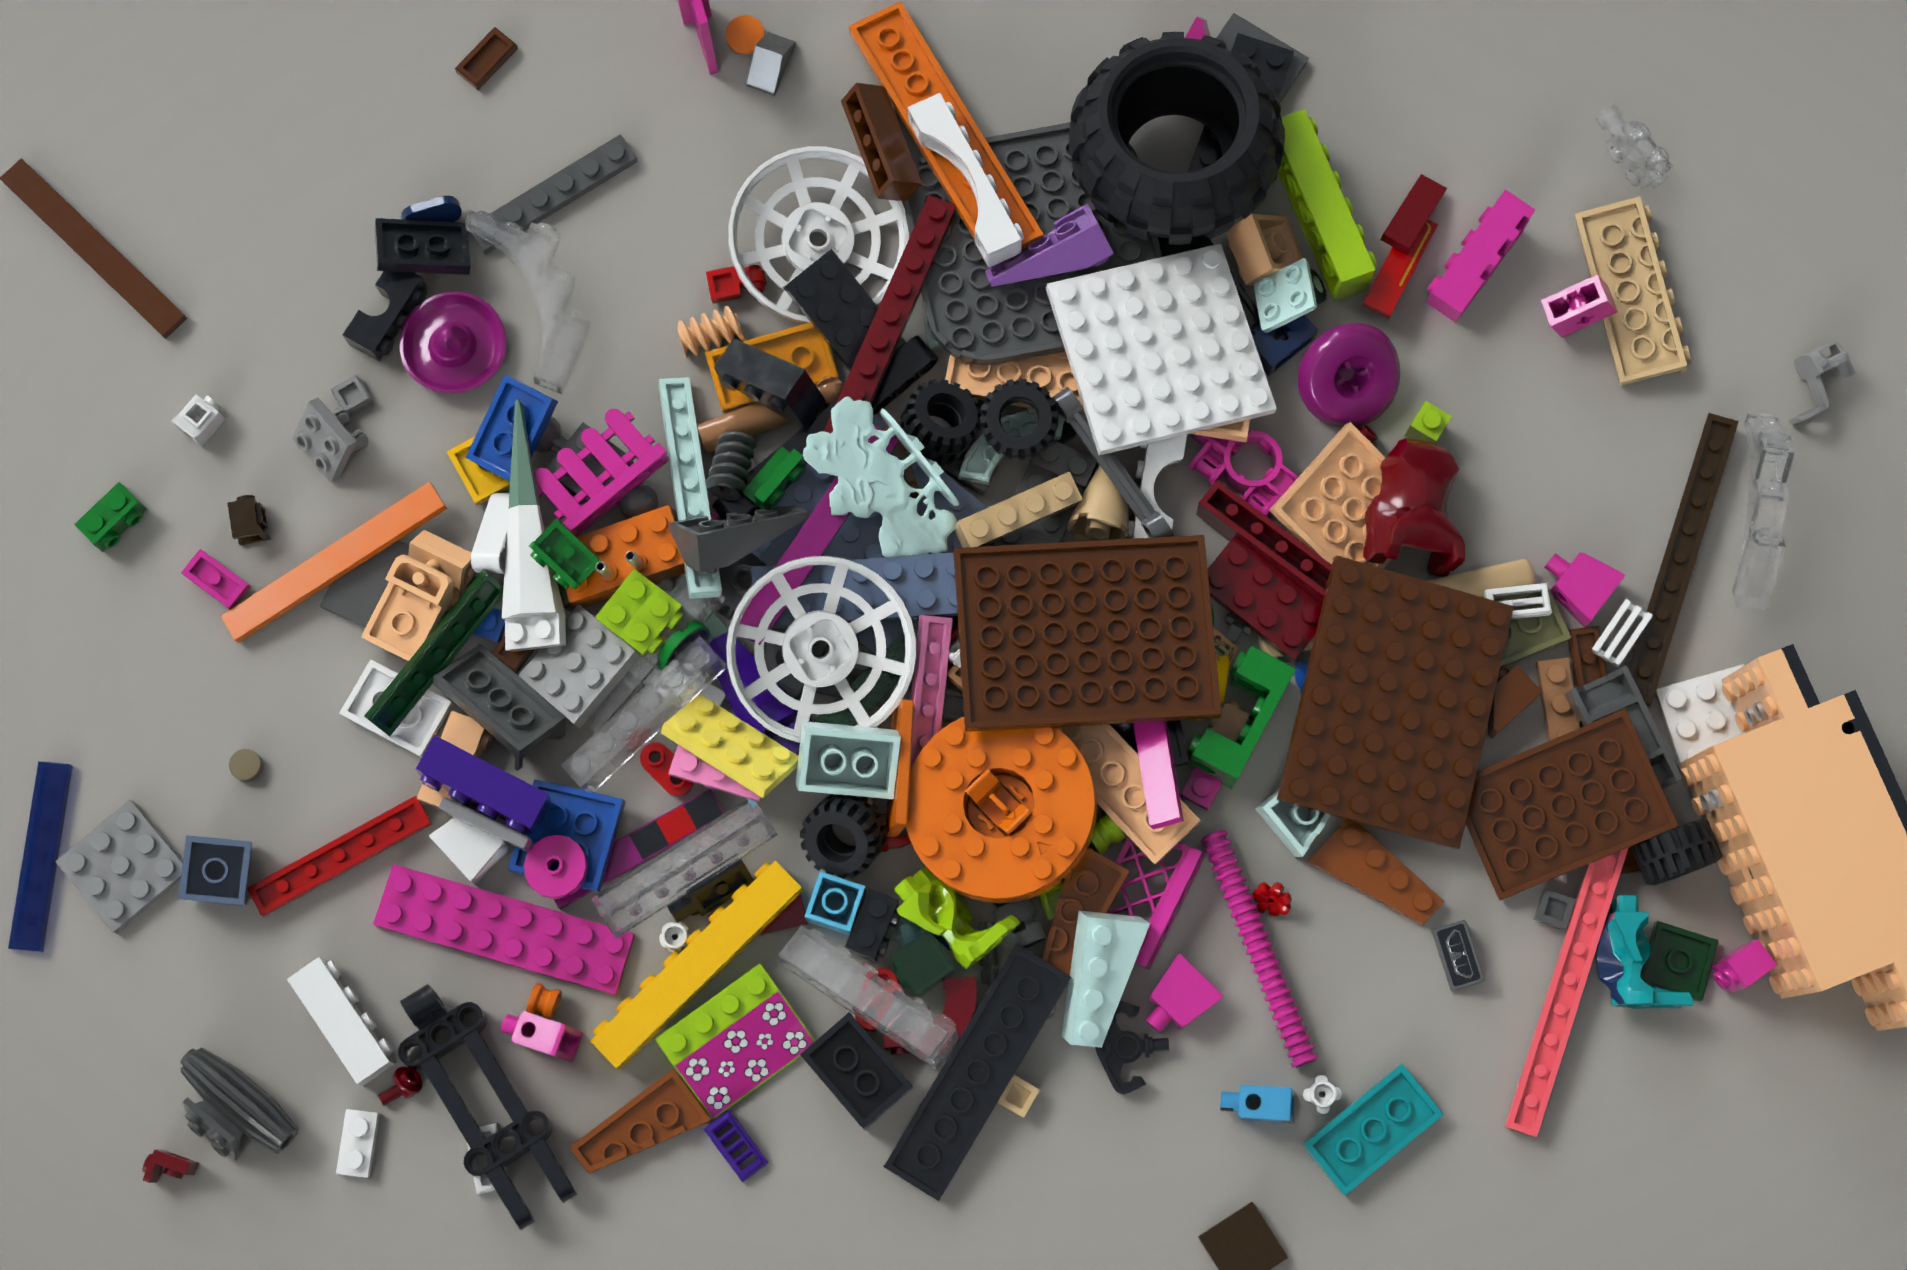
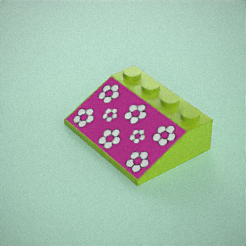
(735, 1041)

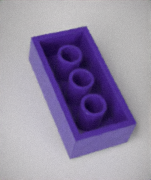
(482, 784)

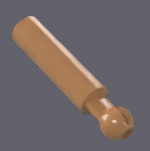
(757, 418)

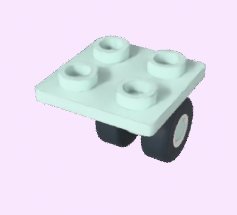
(1288, 295)

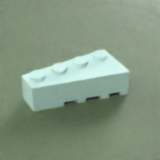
(1292, 823)
(1100, 969)

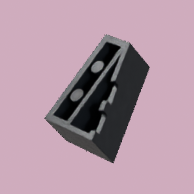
(770, 382)

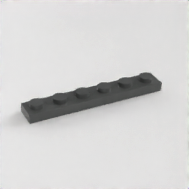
(564, 187)

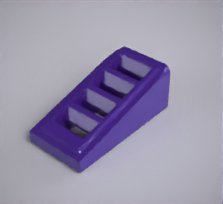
(718, 1124)

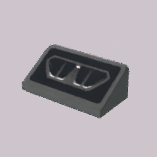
(1458, 955)

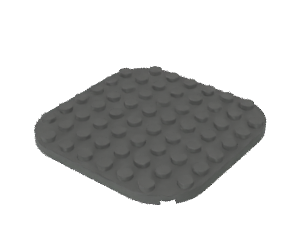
(1014, 318)

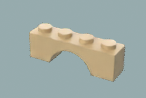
(1018, 511)

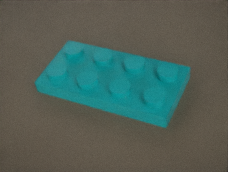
(1372, 1129)

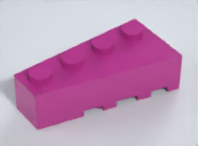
(1480, 255)

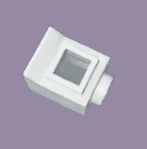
(199, 419)

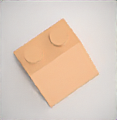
(1263, 246)

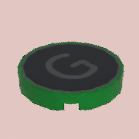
(680, 641)

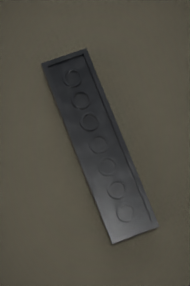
(977, 1072)

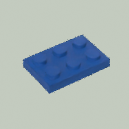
(495, 436)

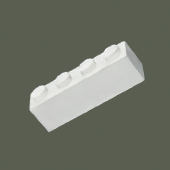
(341, 1020)

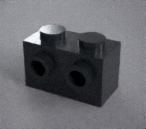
(872, 926)

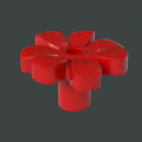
(1272, 899)

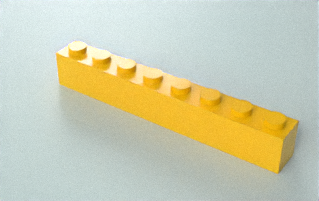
(696, 965)

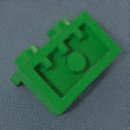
(111, 517)

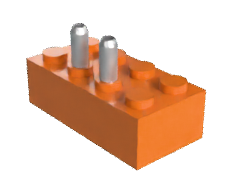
(627, 545)

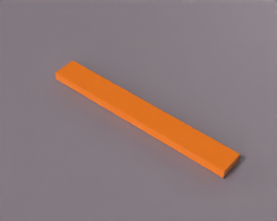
(333, 562)

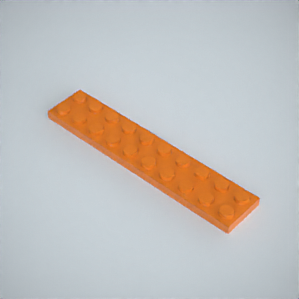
(913, 74)

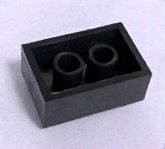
(856, 1071)

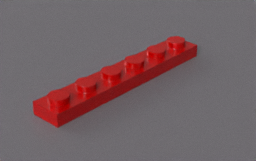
(339, 856)

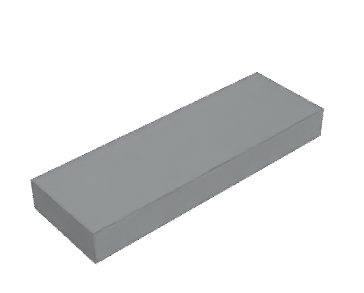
(486, 824)

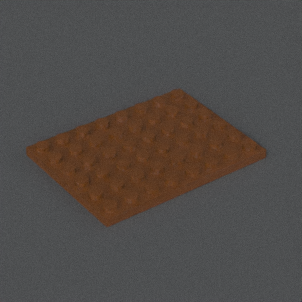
(1086, 633)
(1395, 703)

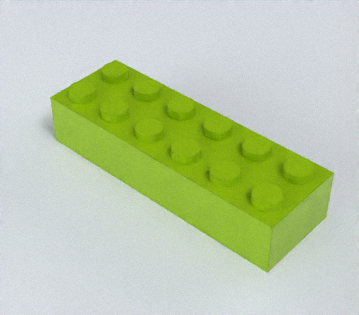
(1323, 210)

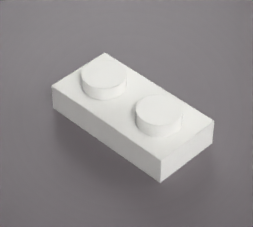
(358, 1143)

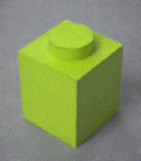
(1428, 424)

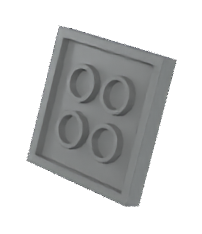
(583, 671)
(122, 866)

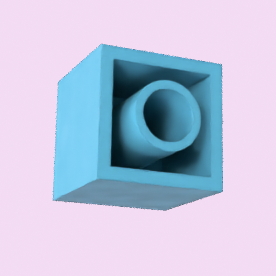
(835, 903)

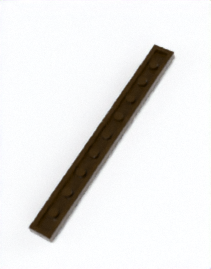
(1681, 553)

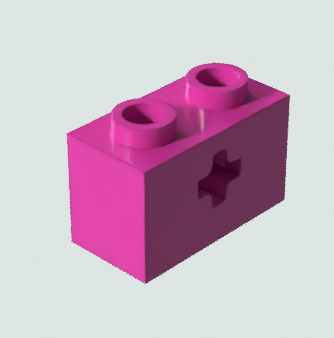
(1579, 306)
(1743, 966)

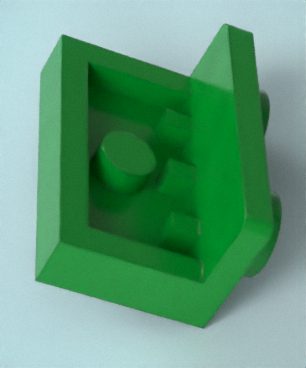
(773, 479)
(564, 554)

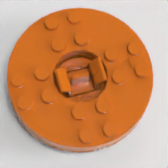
(1000, 810)

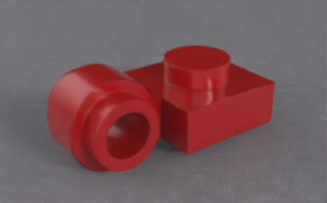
(725, 283)

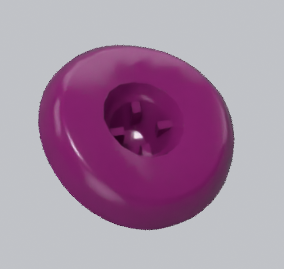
(453, 342)
(1349, 375)

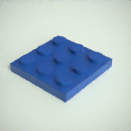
(583, 817)

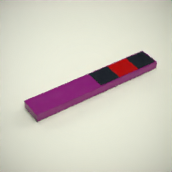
(655, 839)

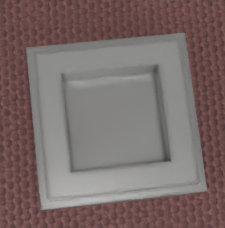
(351, 395)

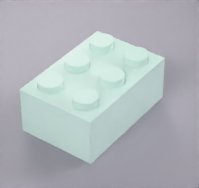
(848, 760)

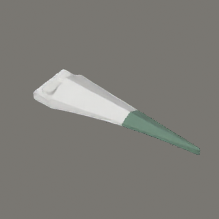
(530, 593)

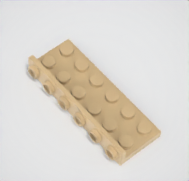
(1624, 255)

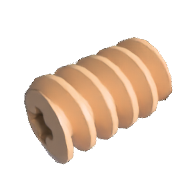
(709, 331)

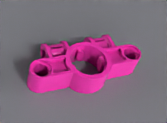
(1214, 462)

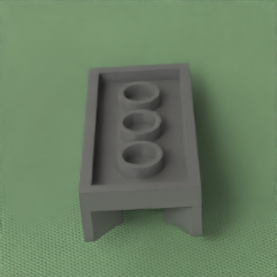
(500, 702)

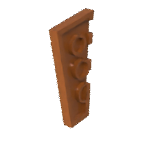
(1367, 865)
(647, 1120)

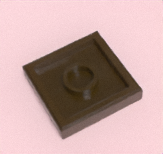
(1243, 1242)

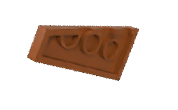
(1090, 888)

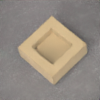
(1018, 1096)

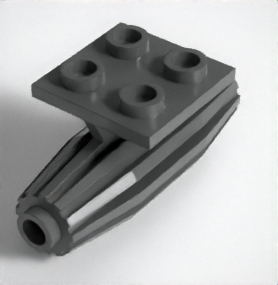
(232, 1106)

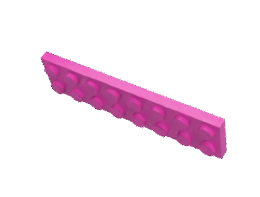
(503, 929)

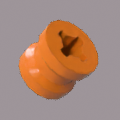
(544, 1001)

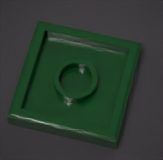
(1679, 960)

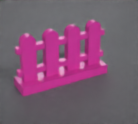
(616, 467)

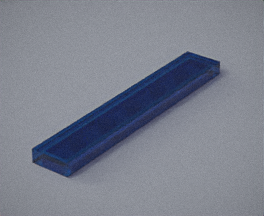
(39, 857)

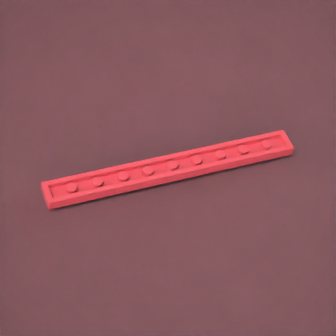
(1564, 994)

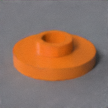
(743, 34)

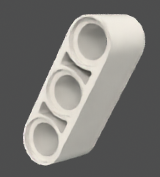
(490, 543)

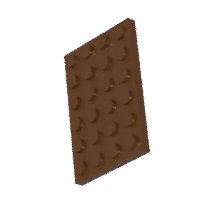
(1566, 805)

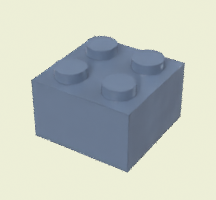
(215, 870)

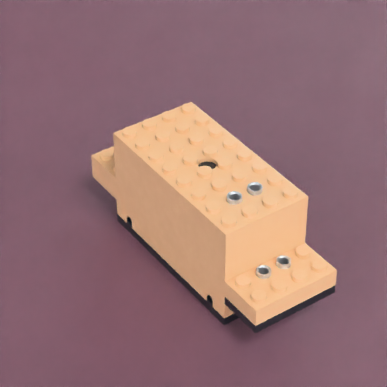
(1810, 835)

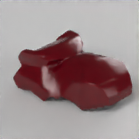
(1414, 507)

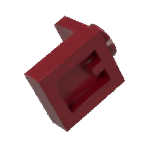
(174, 1165)

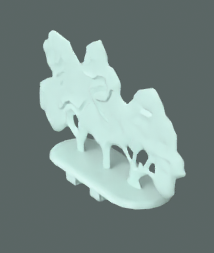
(875, 482)

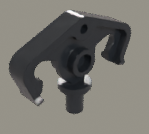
(1126, 1047)

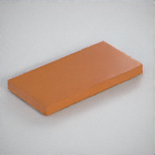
(898, 807)

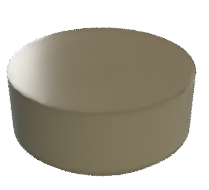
(245, 765)

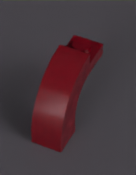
(959, 1007)

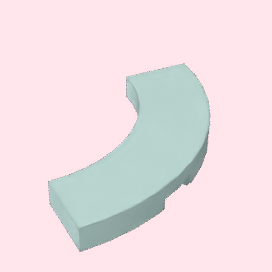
(982, 458)

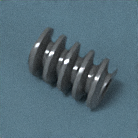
(731, 465)

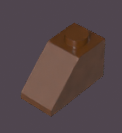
(1512, 695)

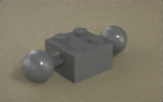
(635, 502)

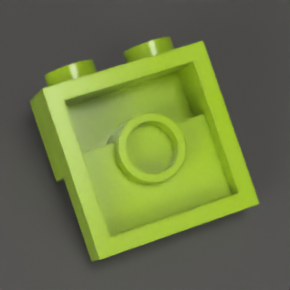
(641, 613)

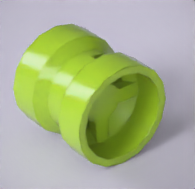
(1105, 833)

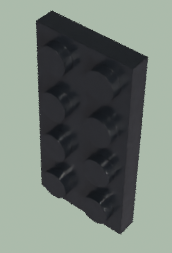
(835, 305)

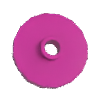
(571, 870)

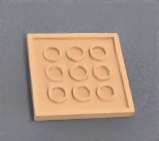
(1331, 497)

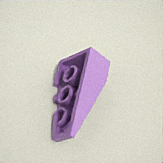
(1070, 247)

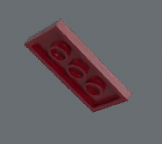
(1263, 598)

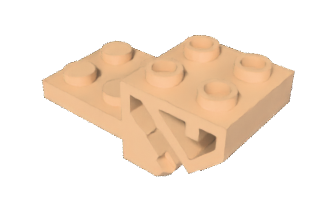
(418, 594)

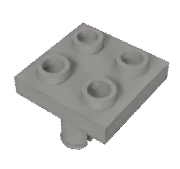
(326, 440)

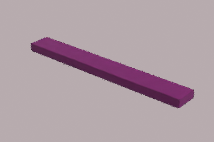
(810, 541)

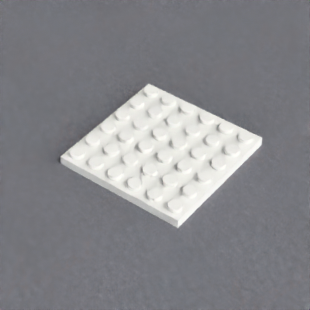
(1160, 349)

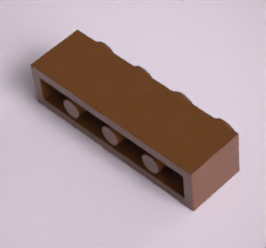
(881, 142)

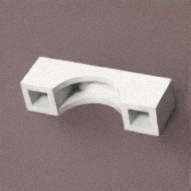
(1156, 458)

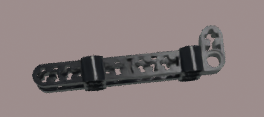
(429, 1017)

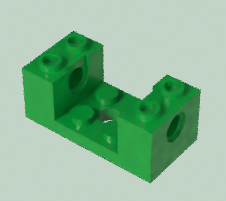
(1266, 681)

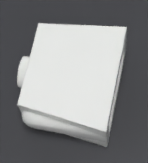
(469, 847)

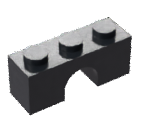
(376, 333)

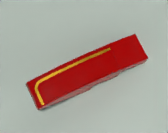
(1396, 274)

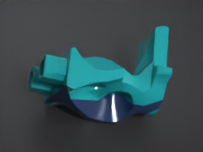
(1621, 955)

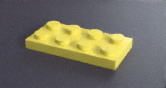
(730, 745)

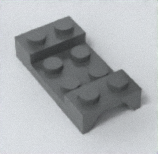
(1047, 465)
(1614, 694)

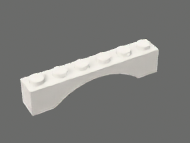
(938, 131)

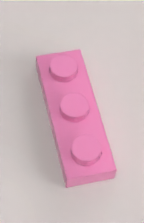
(693, 769)

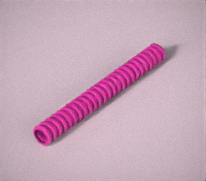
(1259, 948)

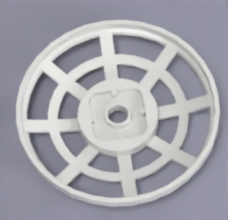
(810, 219)
(824, 626)

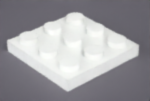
(1697, 713)

